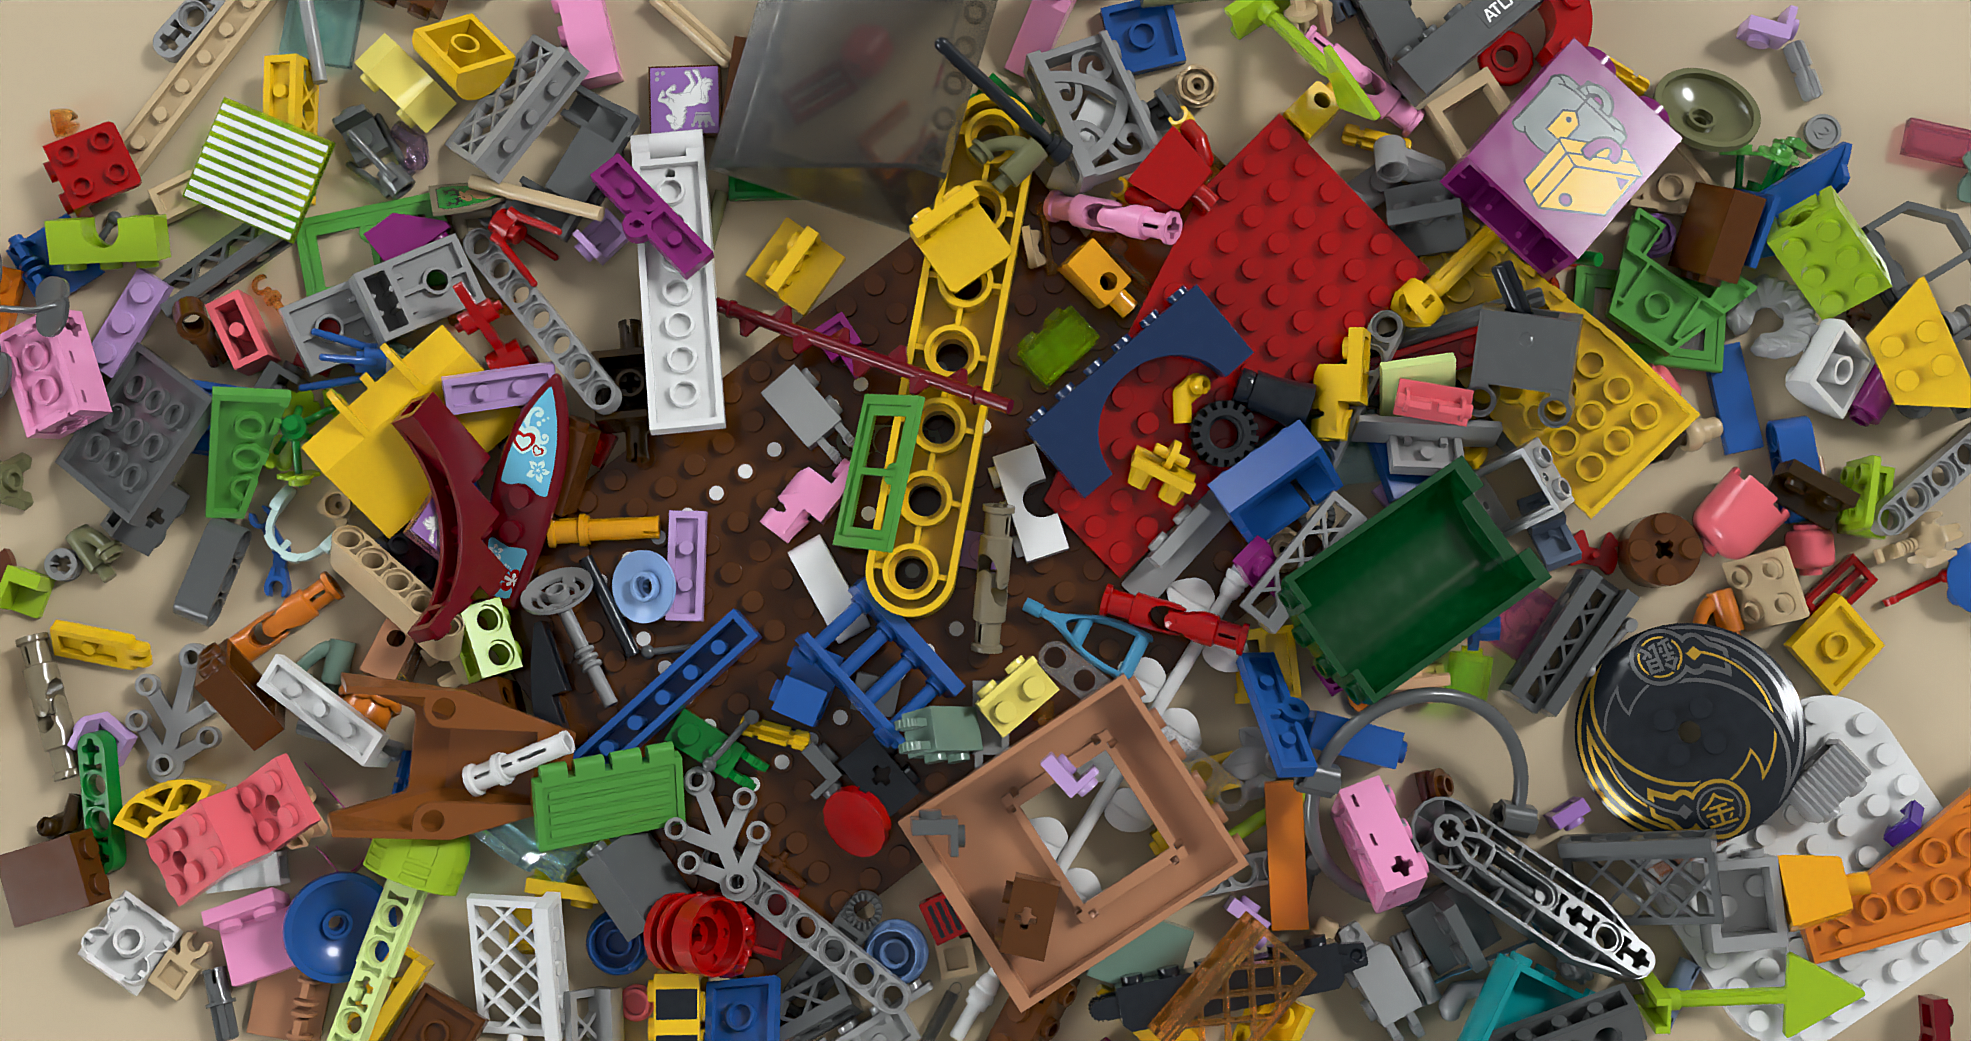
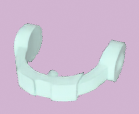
(278, 504)

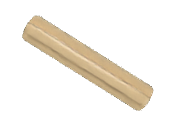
(694, 30)

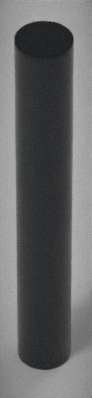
(610, 608)

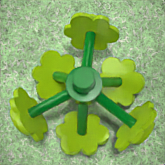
(298, 417)

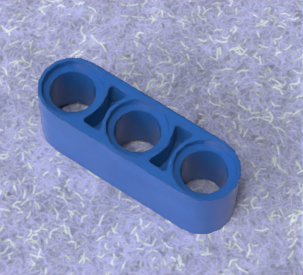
(1791, 440)

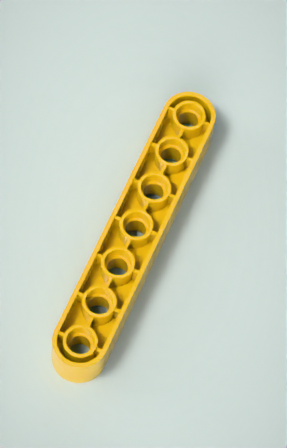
(978, 328)

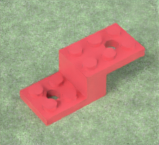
(232, 830)

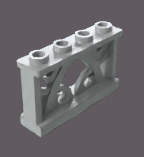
(1048, 85)

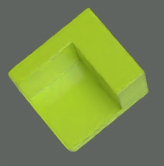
(25, 591)

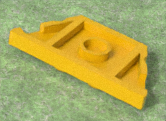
(1919, 353)

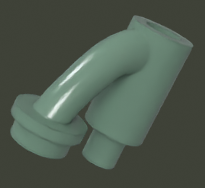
(338, 659)

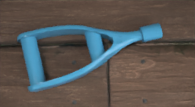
(1081, 630)

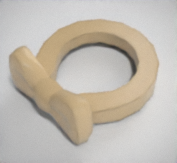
(1031, 240)

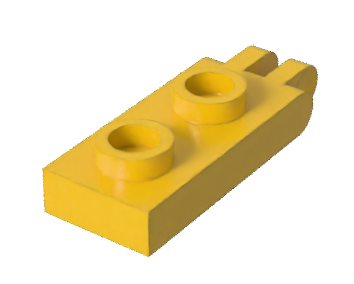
(99, 645)

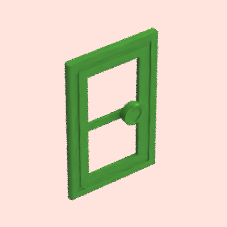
(360, 217)
(895, 474)

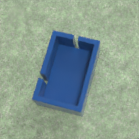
(1259, 488)

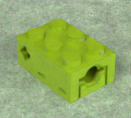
(1828, 254)

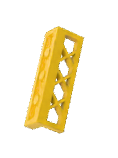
(287, 94)
(400, 994)

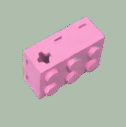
(55, 378)
(1379, 844)

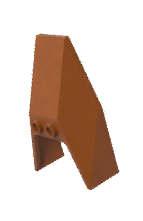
(448, 733)

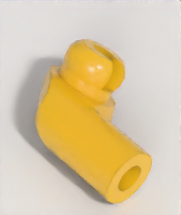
(1186, 393)

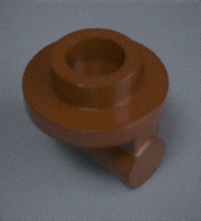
(1434, 784)

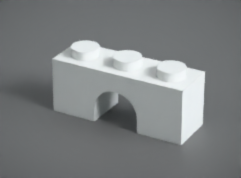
(1035, 535)

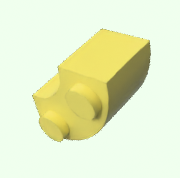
(405, 83)

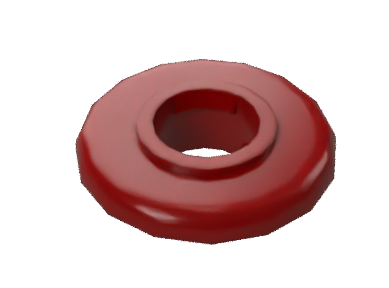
(1522, 55)

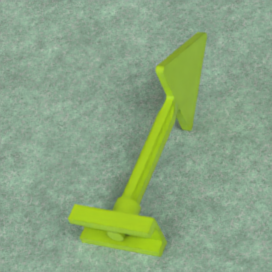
(1251, 14)
(1807, 997)

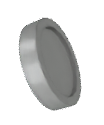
(1822, 132)

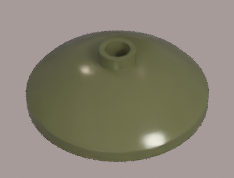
(1708, 109)

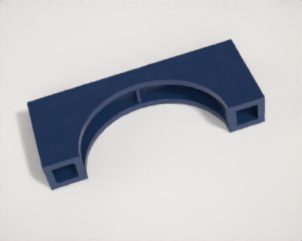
(1186, 329)

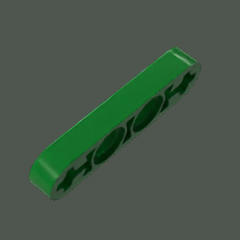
(108, 802)

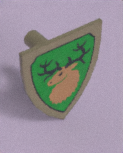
(461, 204)

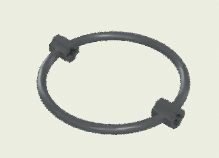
(1511, 816)

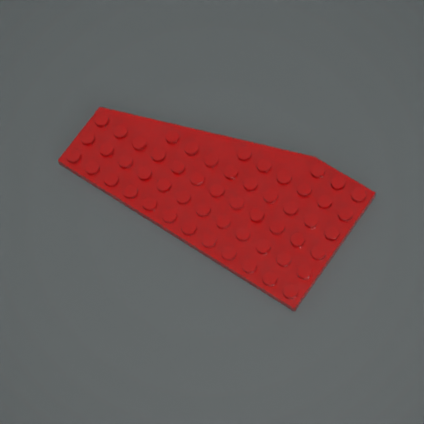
(1290, 269)

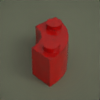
(1562, 23)

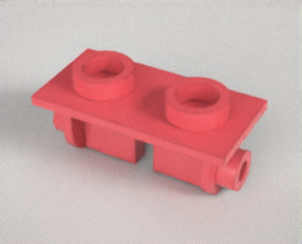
(1433, 402)

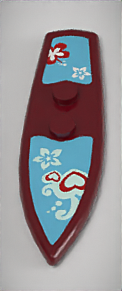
(529, 487)

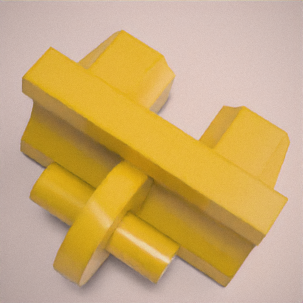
(1164, 465)

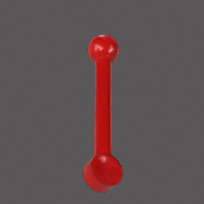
(1891, 600)

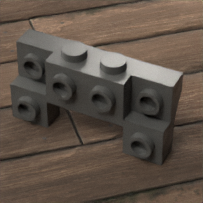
(601, 134)

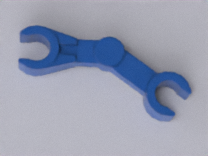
(279, 570)

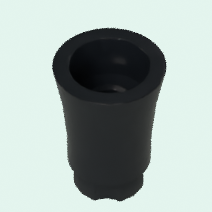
(1274, 396)

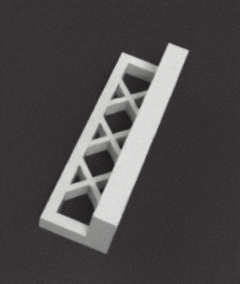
(325, 712)

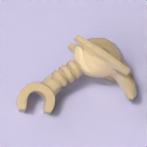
(1925, 540)

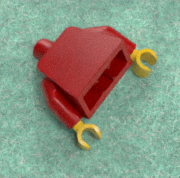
(1174, 171)

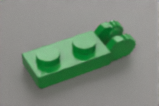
(703, 739)

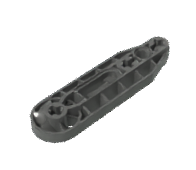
(1526, 890)

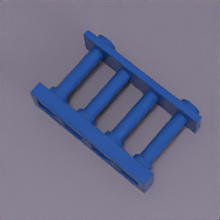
(889, 628)

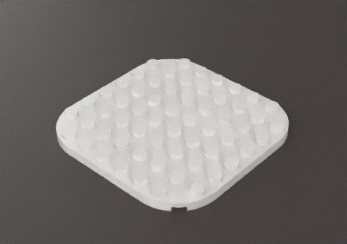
(1853, 836)

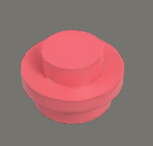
(636, 1003)

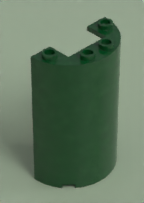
(1407, 586)

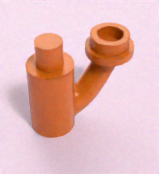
(1724, 610)

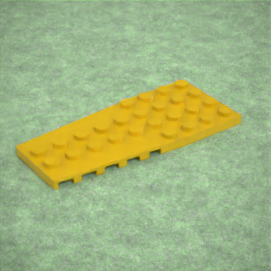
(1621, 404)

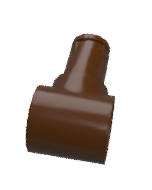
(200, 331)

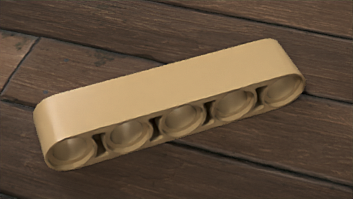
(389, 587)

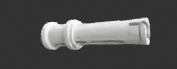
(504, 767)

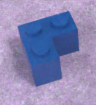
(804, 691)

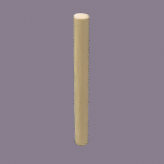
(536, 197)

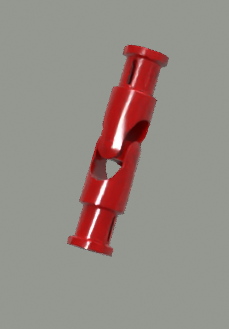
(1197, 626)

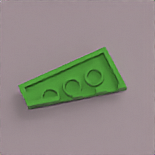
(239, 445)

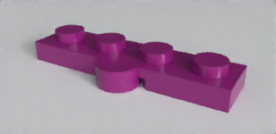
(651, 217)

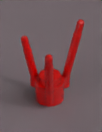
(508, 227)

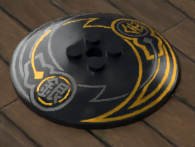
(1700, 675)

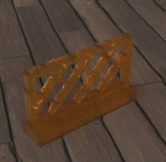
(1215, 972)

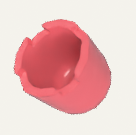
(1737, 516)

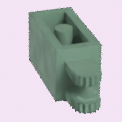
(940, 734)

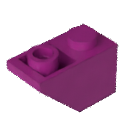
(405, 233)

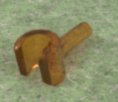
(1044, 712)

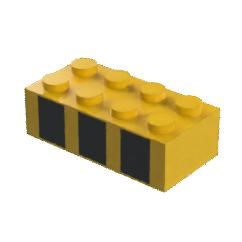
(677, 1006)

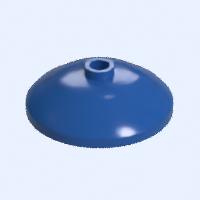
(325, 951)

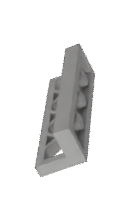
(1277, 614)
(604, 1016)

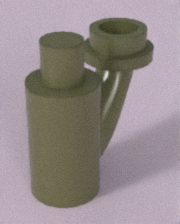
(1015, 169)
(95, 550)

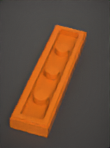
(1286, 856)

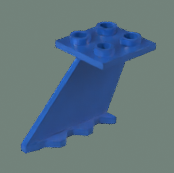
(1802, 183)

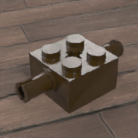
(627, 370)

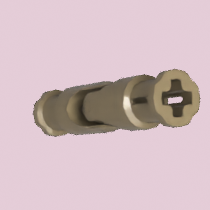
(989, 602)
(44, 678)

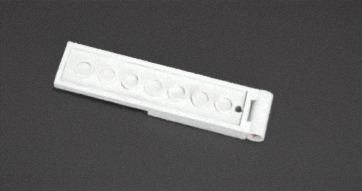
(678, 312)

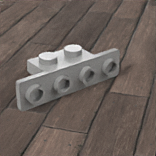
(1423, 445)
(1177, 548)
(885, 1026)

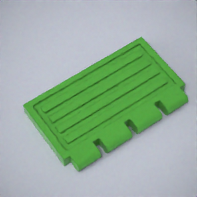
(607, 799)

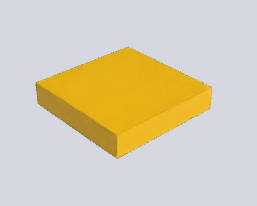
(1834, 644)

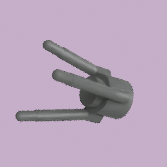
(394, 179)

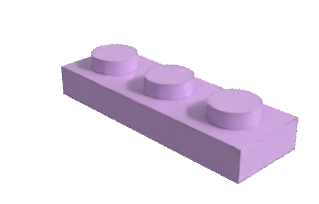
(129, 320)
(494, 387)
(688, 562)

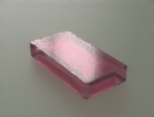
(1935, 142)

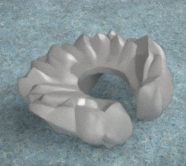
(1789, 305)

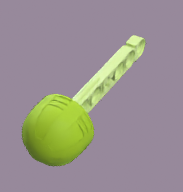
(411, 872)

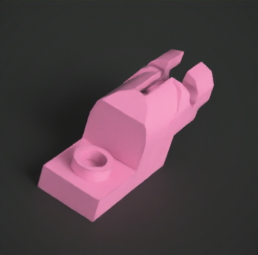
(806, 496)

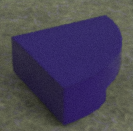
(1910, 823)

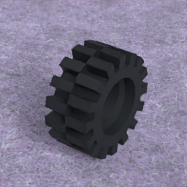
(1201, 428)

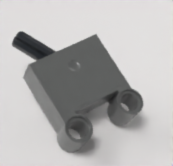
(1525, 349)

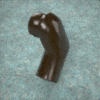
(63, 822)

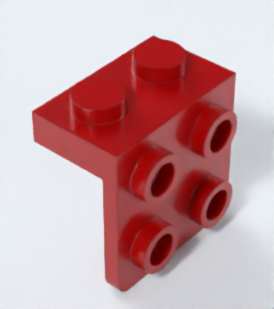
(91, 167)

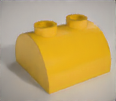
(465, 55)

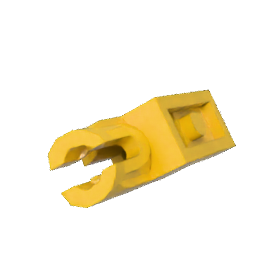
(1342, 387)

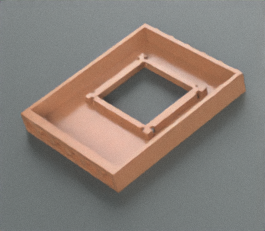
(1005, 842)

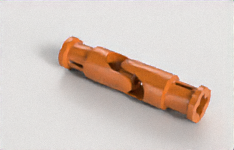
(295, 611)

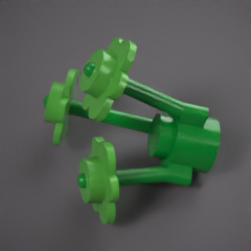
(1782, 153)

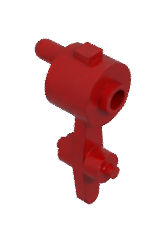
(480, 317)

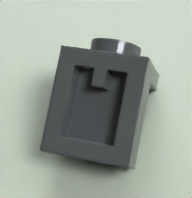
(366, 127)
(277, 376)

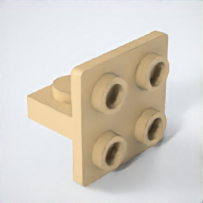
(1766, 588)

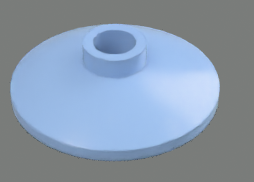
(632, 589)

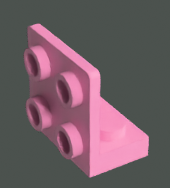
(252, 934)

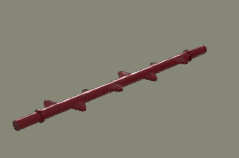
(862, 358)

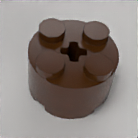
(1679, 550)

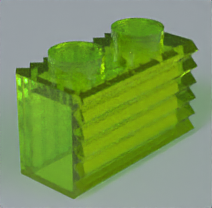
(1056, 346)

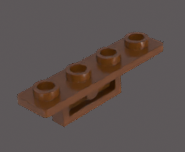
(1037, 1022)

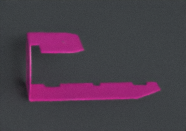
(356, 868)

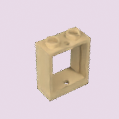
(1437, 108)

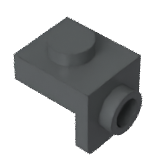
(1160, 109)
(824, 760)
(934, 823)

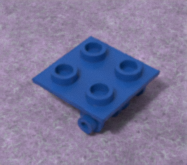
(32, 257)

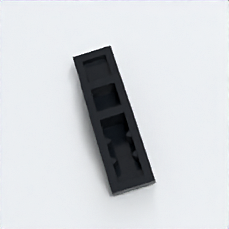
(547, 676)

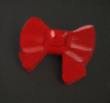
(1604, 558)

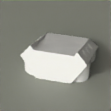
(129, 942)

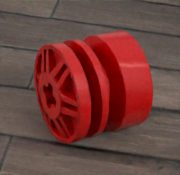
(694, 934)

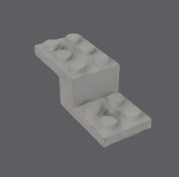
(382, 302)

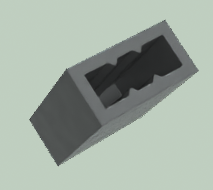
(630, 879)

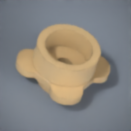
(328, 507)

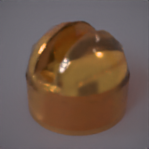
(61, 122)

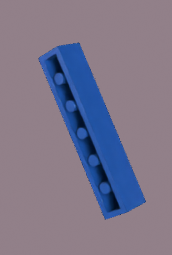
(674, 687)

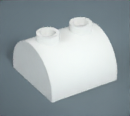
(1830, 369)

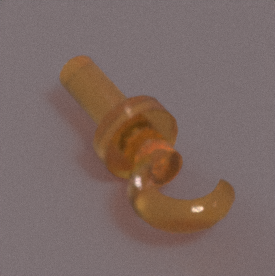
(271, 298)

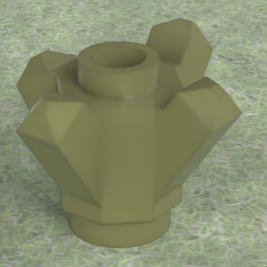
(12, 482)

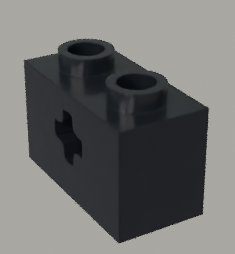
(860, 768)

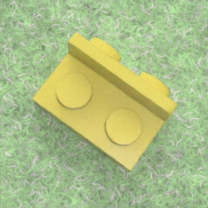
(1015, 695)

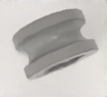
(51, 564)

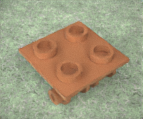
(289, 1006)

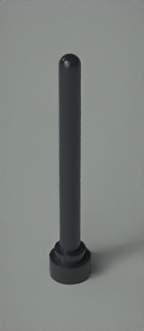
(1056, 146)

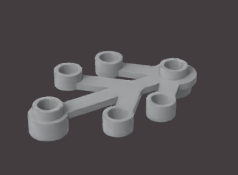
(175, 720)
(721, 839)

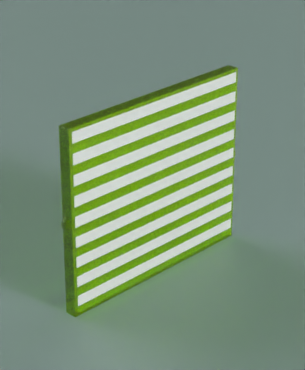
(259, 170)

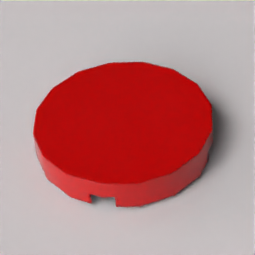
(857, 821)

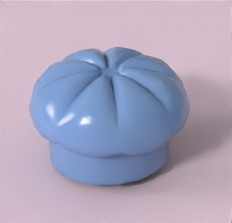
(899, 948)

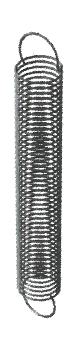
(940, 1020)

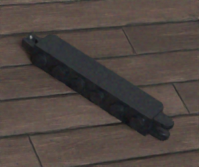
(1141, 998)

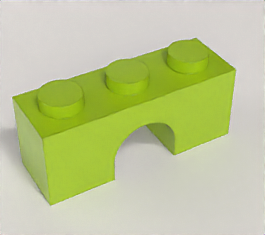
(77, 243)

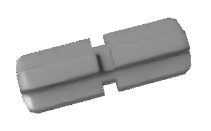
(1806, 78)

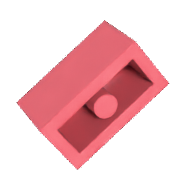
(242, 332)

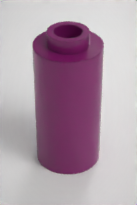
(1871, 401)

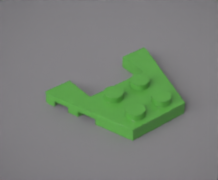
(1656, 302)

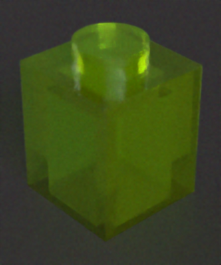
(1470, 672)

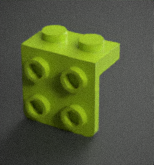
(1873, 483)

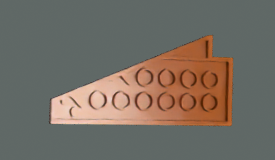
(1913, 890)

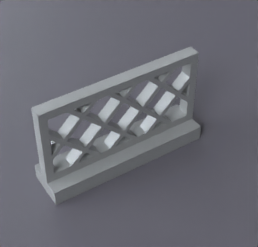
(533, 107)

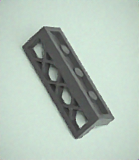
(229, 270)
(1551, 635)
(1590, 650)
(821, 1018)

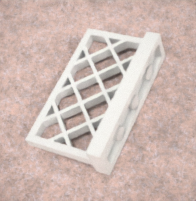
(549, 958)

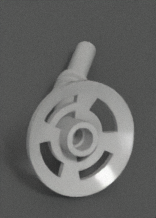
(562, 603)

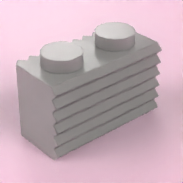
(1827, 780)

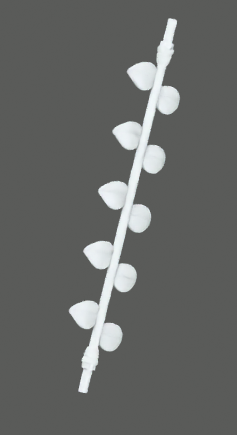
(1121, 805)

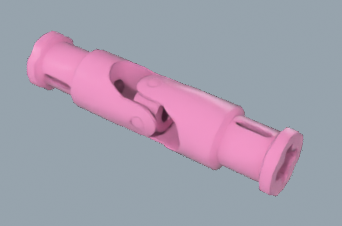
(1386, 98)
(1131, 221)

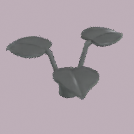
(51, 317)

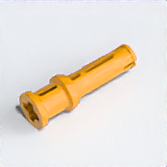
(584, 530)

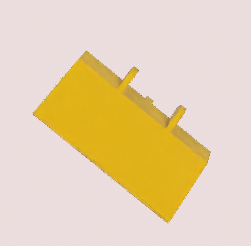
(368, 454)

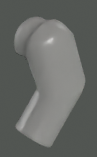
(1456, 997)

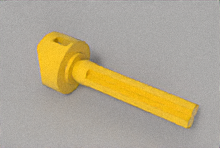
(1425, 297)

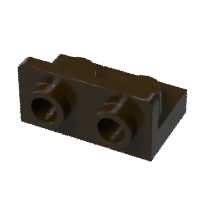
(1810, 493)

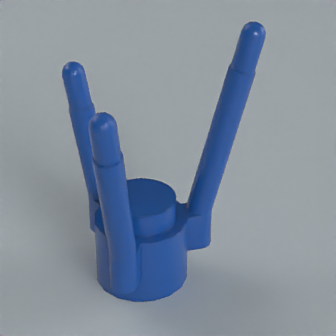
(370, 361)

